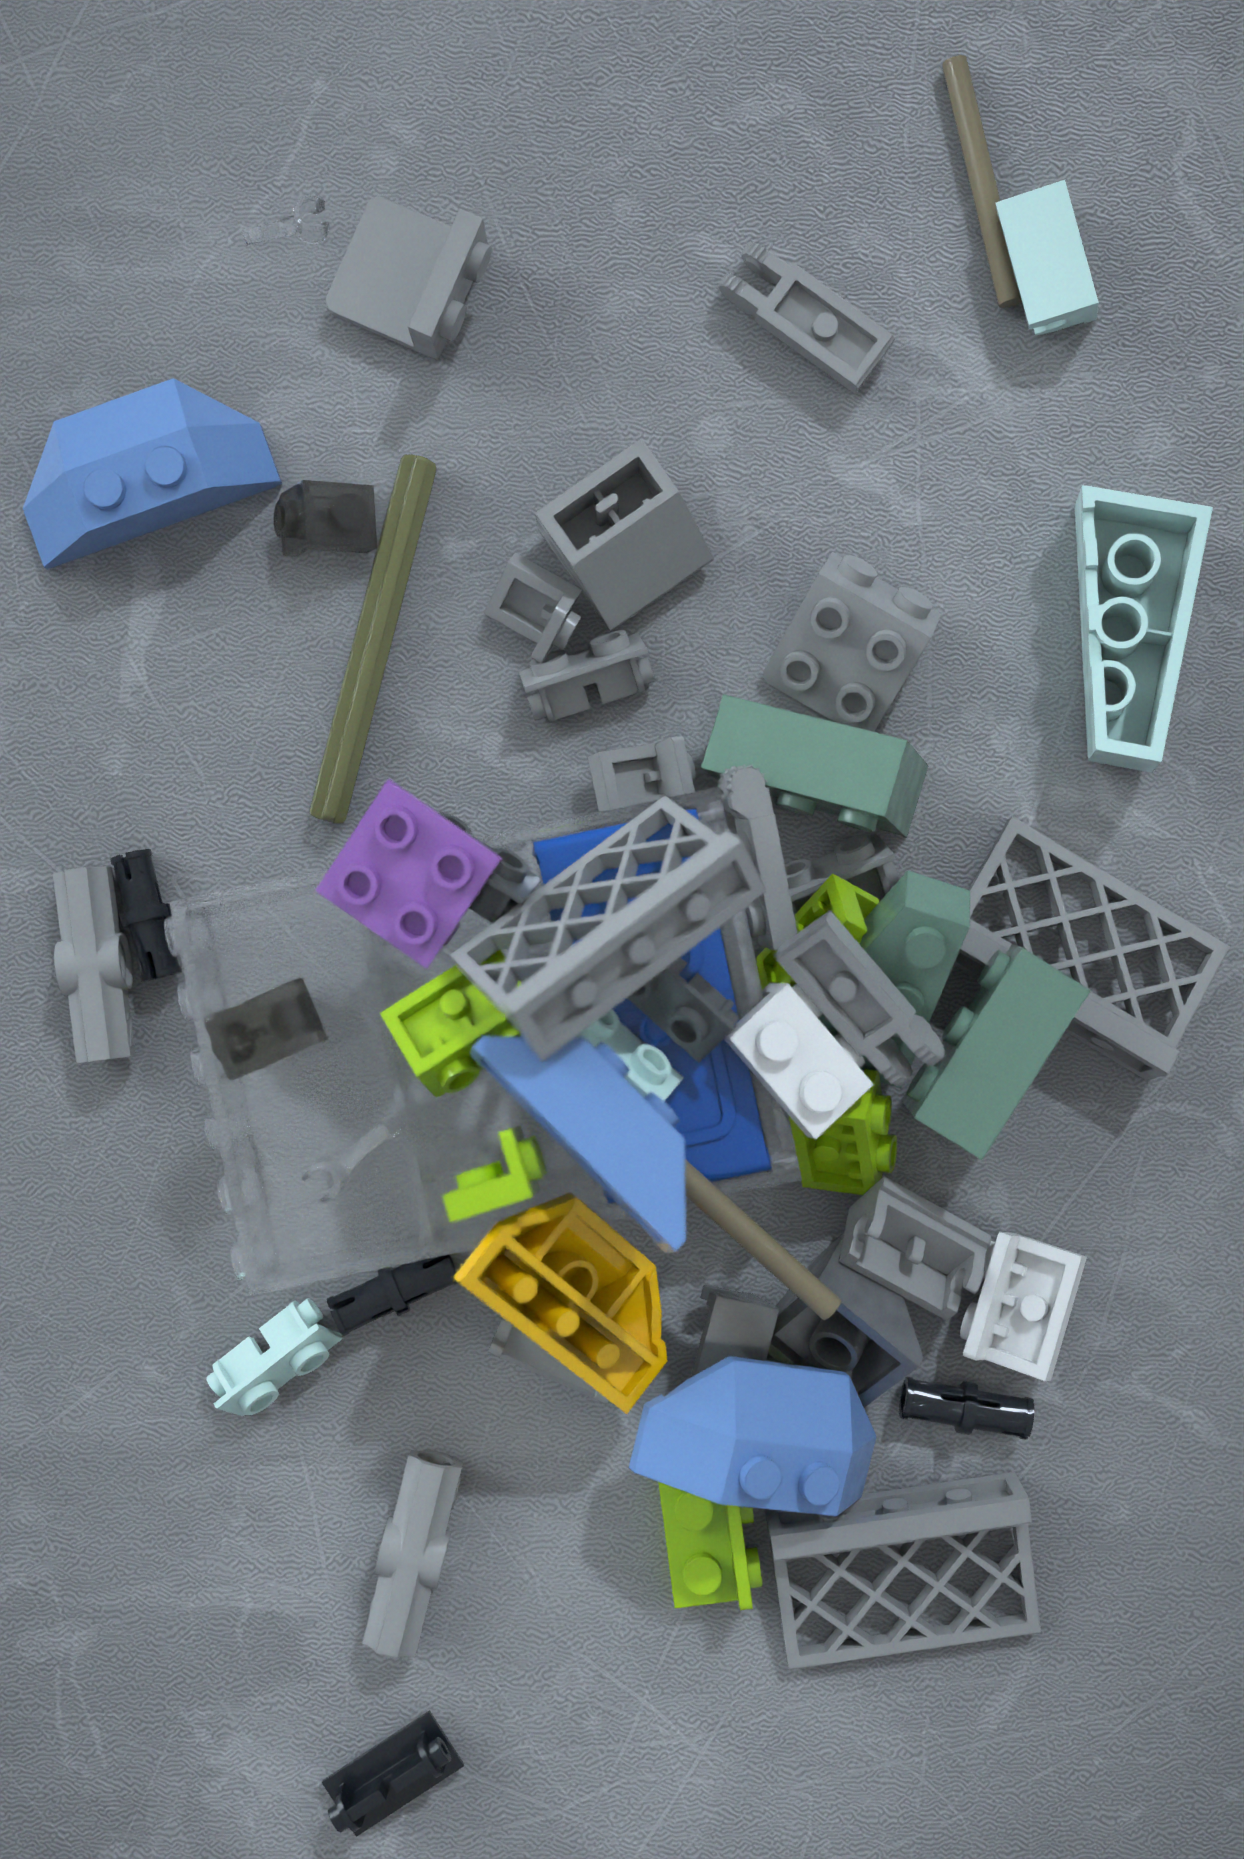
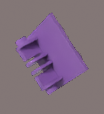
(408, 874)

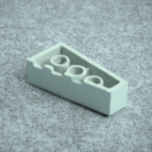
(1136, 605)

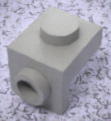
(535, 605)
(642, 773)

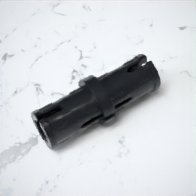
(145, 914)
(391, 1292)
(966, 1408)

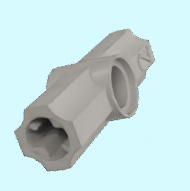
(94, 964)
(412, 1553)

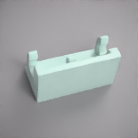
(1048, 258)

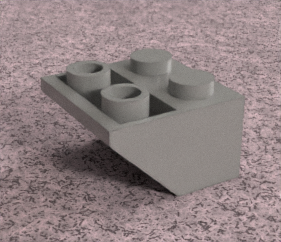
(624, 535)

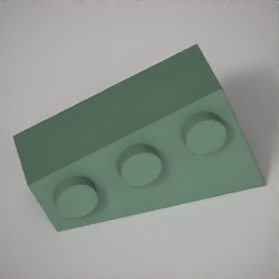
(820, 764)
(915, 943)
(995, 1049)

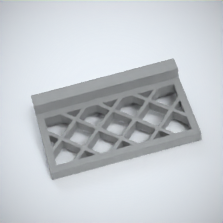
(623, 945)
(1098, 1022)
(909, 1518)

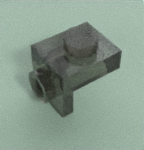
(326, 518)
(265, 1029)

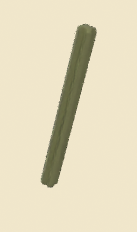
(373, 639)

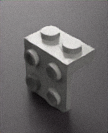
(409, 275)
(851, 643)

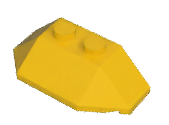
(575, 1294)

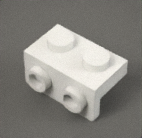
(799, 1059)
(1022, 1305)

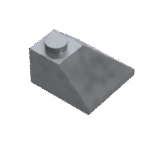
(864, 1337)

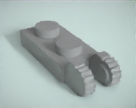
(809, 318)
(749, 802)
(858, 998)

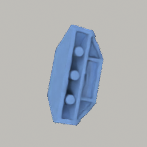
(142, 469)
(602, 1124)
(759, 1437)

